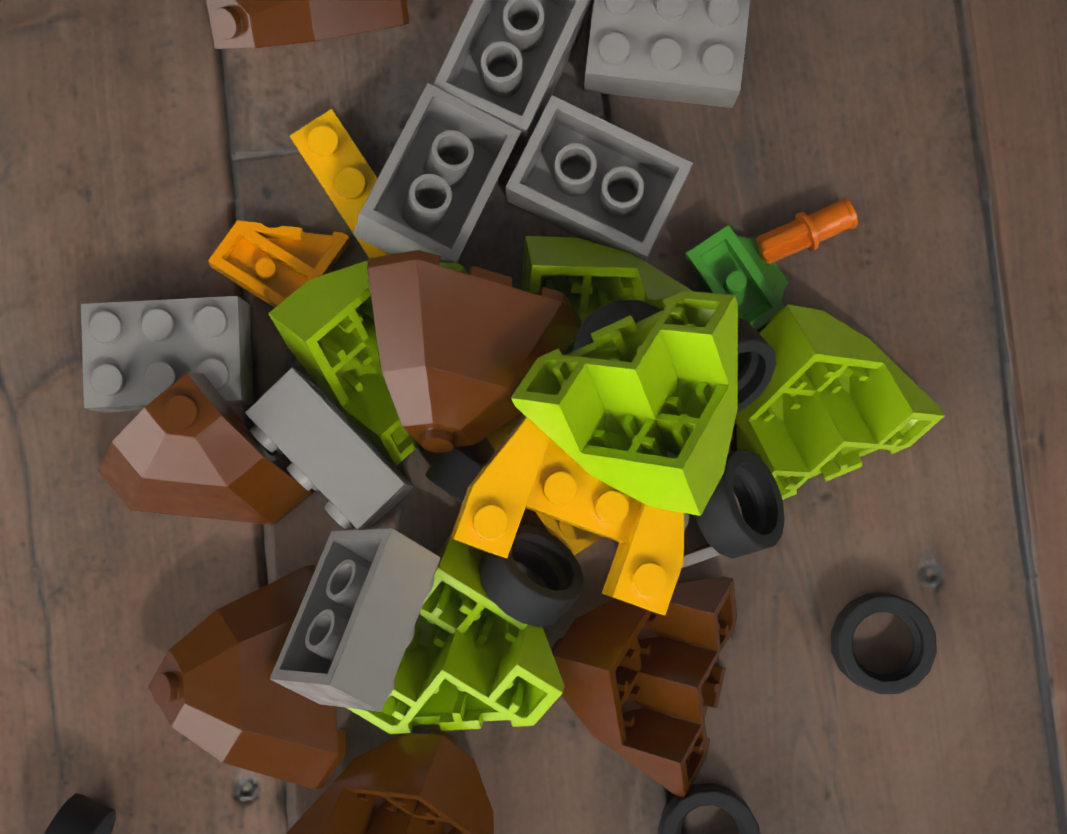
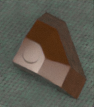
(286, 22)
(459, 344)
(198, 460)
(649, 677)
(222, 696)
(404, 788)

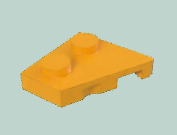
(275, 260)

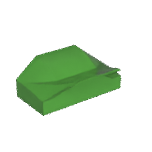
(733, 267)

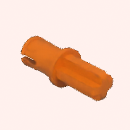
(807, 231)

